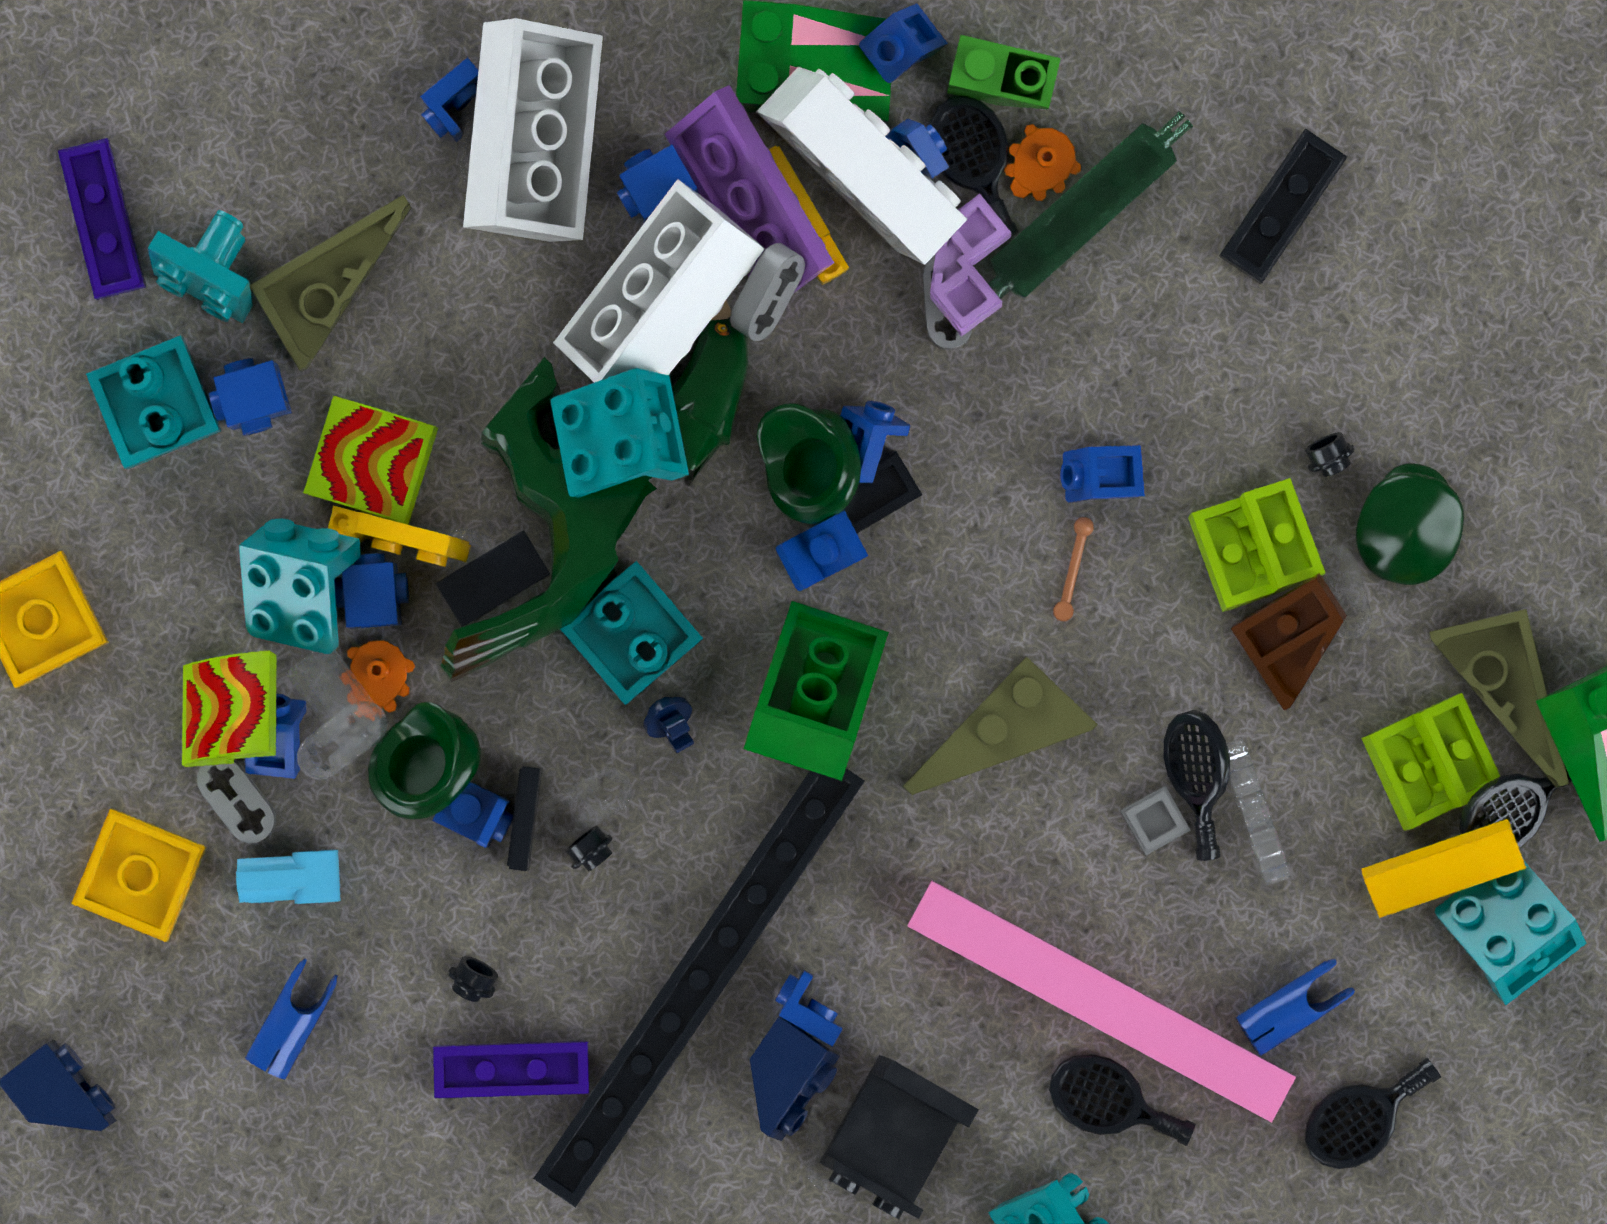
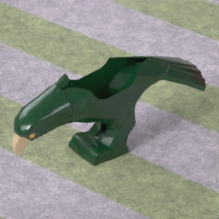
(588, 527)

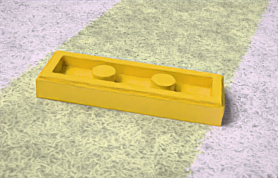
(1443, 868)

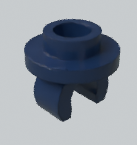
(669, 719)

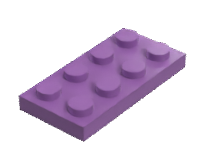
(743, 180)

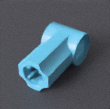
(299, 877)

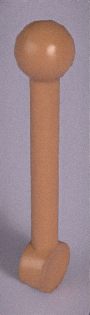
(1063, 610)

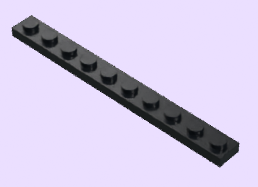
(696, 984)

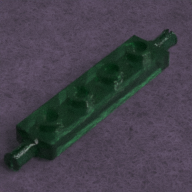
(1086, 208)

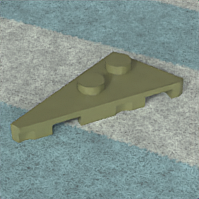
(316, 288)
(1504, 670)
(1015, 719)

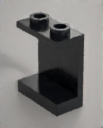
(894, 1136)

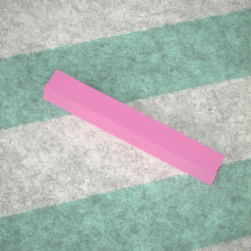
(1101, 1001)

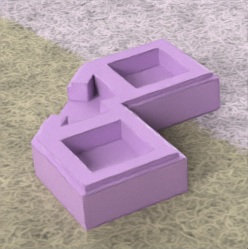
(955, 282)

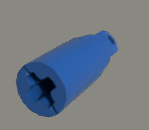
(1288, 1011)
(286, 1029)

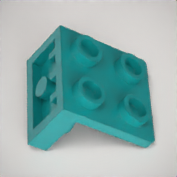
(619, 432)
(1512, 930)

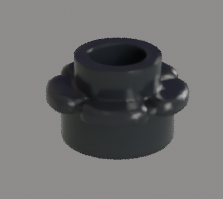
(1329, 454)
(590, 849)
(473, 979)

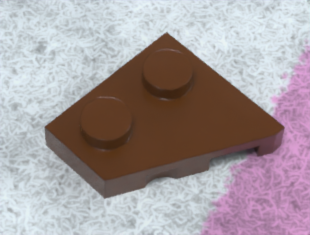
(1291, 636)

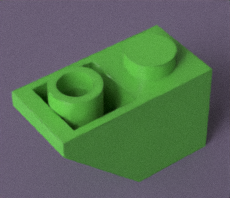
(1003, 74)

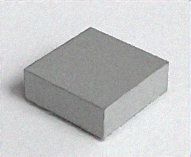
(1155, 820)

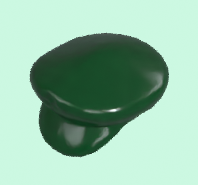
(808, 461)
(1410, 525)
(423, 762)

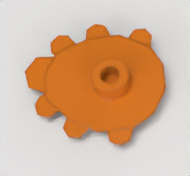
(1041, 162)
(381, 672)

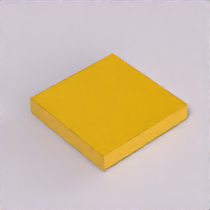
(45, 620)
(138, 875)

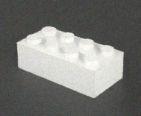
(532, 130)
(862, 164)
(660, 289)

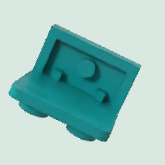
(291, 583)

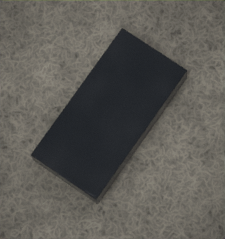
(890, 491)
(493, 578)
(524, 818)

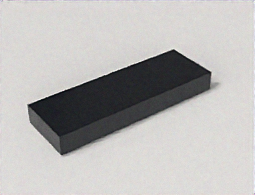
(1283, 206)

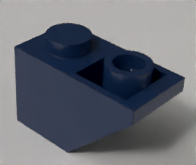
(786, 1075)
(54, 1093)

